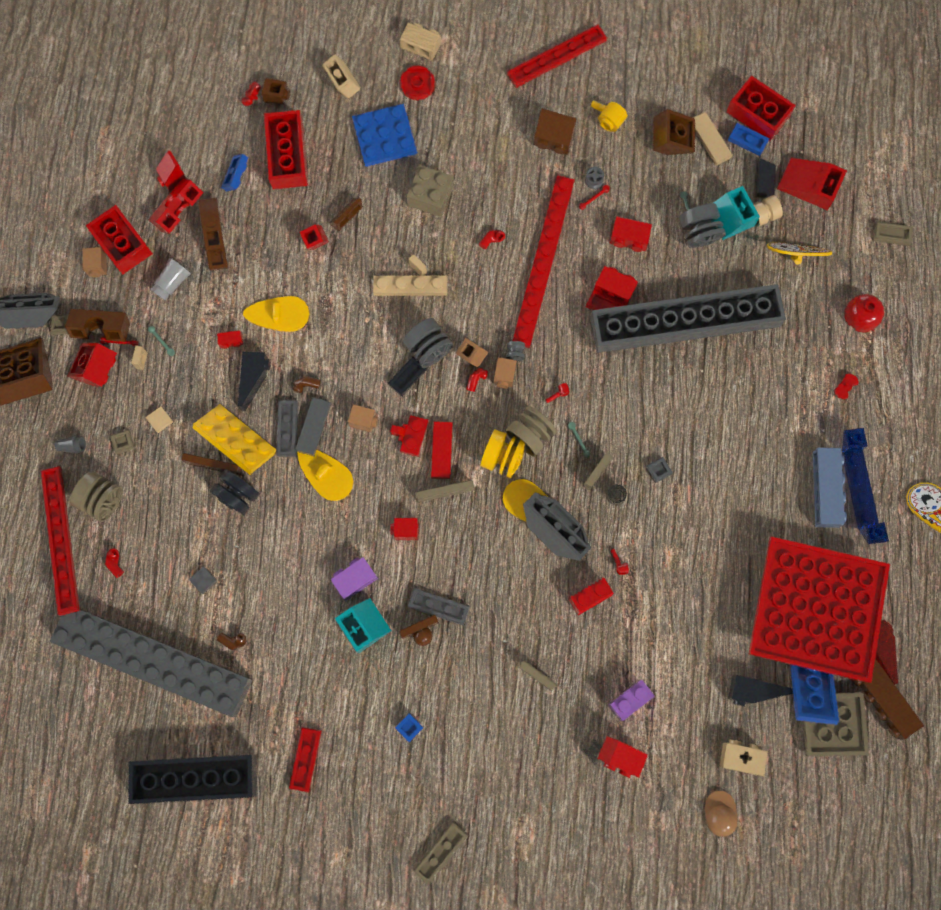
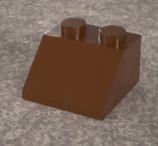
(555, 131)
(673, 133)

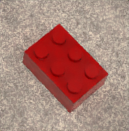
(760, 108)
(119, 239)

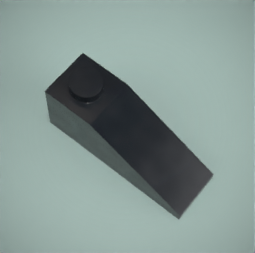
(253, 373)
(749, 690)

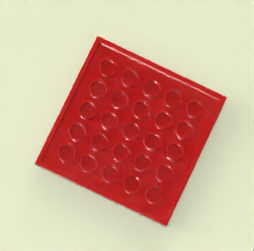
(819, 609)

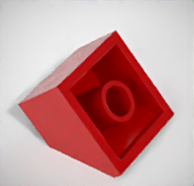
(92, 364)

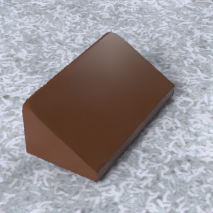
(346, 214)

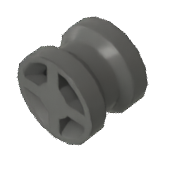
(594, 173)
(515, 350)

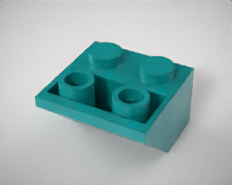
(736, 212)
(363, 625)

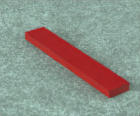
(557, 56)

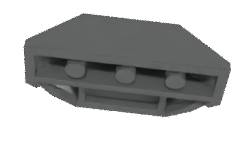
(27, 310)
(556, 527)

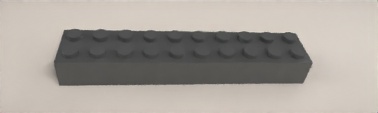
(687, 318)
(152, 661)

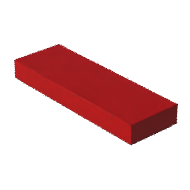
(442, 450)
(305, 759)

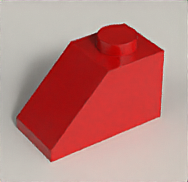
(169, 171)

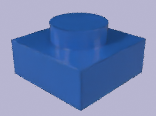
(409, 727)

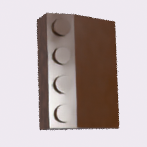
(24, 371)

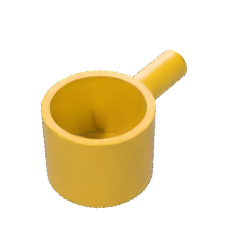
(611, 115)

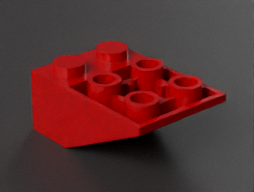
(812, 181)

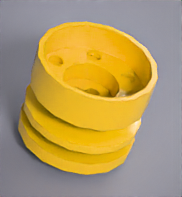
(502, 453)

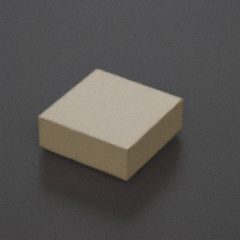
(417, 265)
(139, 357)
(159, 419)

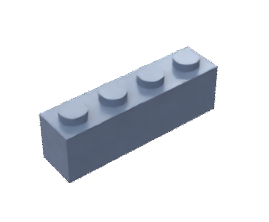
(828, 488)

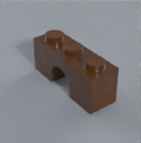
(83, 322)

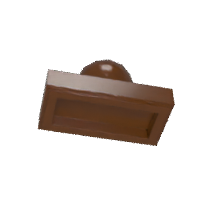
(420, 631)

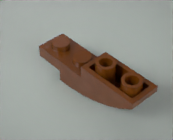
(213, 234)

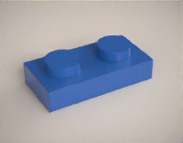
(748, 139)
(234, 173)

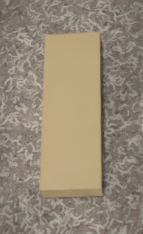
(711, 139)

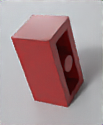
(230, 339)

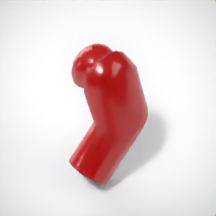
(492, 237)
(474, 377)
(111, 562)

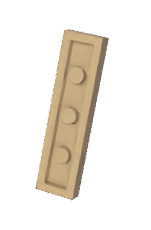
(410, 285)

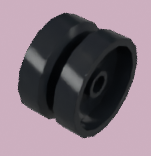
(234, 491)

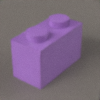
(353, 578)
(631, 700)

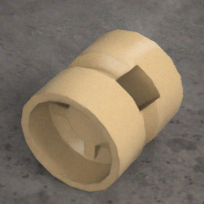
(768, 210)

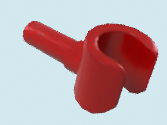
(563, 391)
(622, 569)

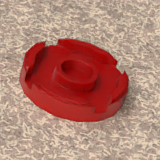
(417, 82)

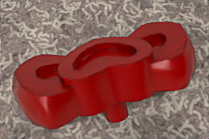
(251, 93)
(845, 386)

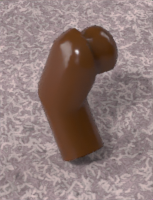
(305, 381)
(233, 642)

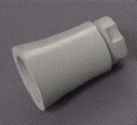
(169, 279)

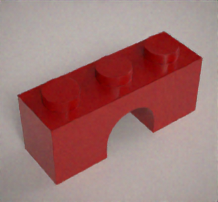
(182, 196)

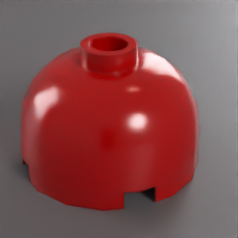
(864, 313)

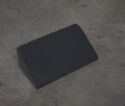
(765, 179)

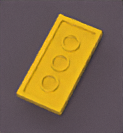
(234, 439)

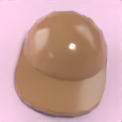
(721, 813)

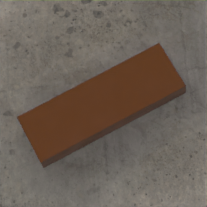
(211, 464)

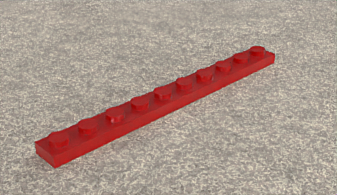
(543, 260)

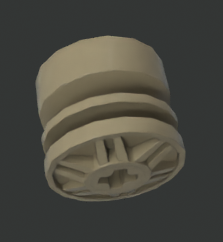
(534, 427)
(96, 496)

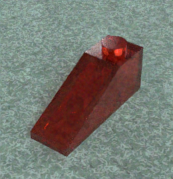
(887, 651)

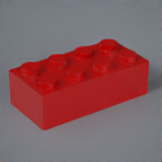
(286, 149)

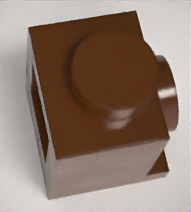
(275, 91)

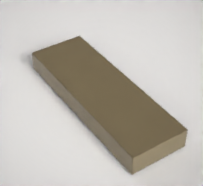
(444, 491)
(440, 853)

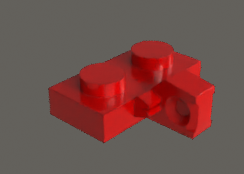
(411, 435)

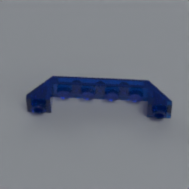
(860, 488)

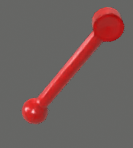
(606, 188)
(134, 343)

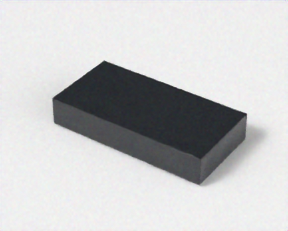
(407, 376)

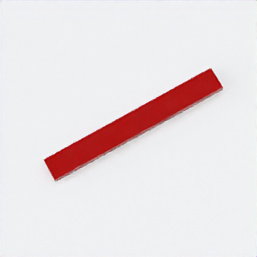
(59, 541)

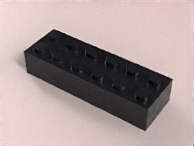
(192, 779)

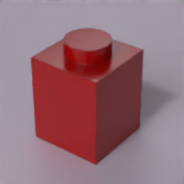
(314, 237)
(405, 528)

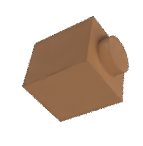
(94, 261)
(471, 352)
(505, 373)
(363, 418)

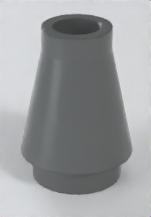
(71, 444)

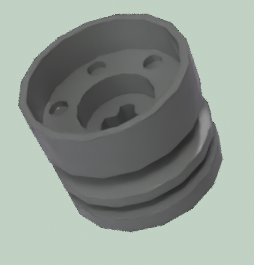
(702, 225)
(427, 342)

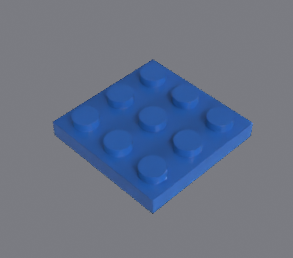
(384, 135)

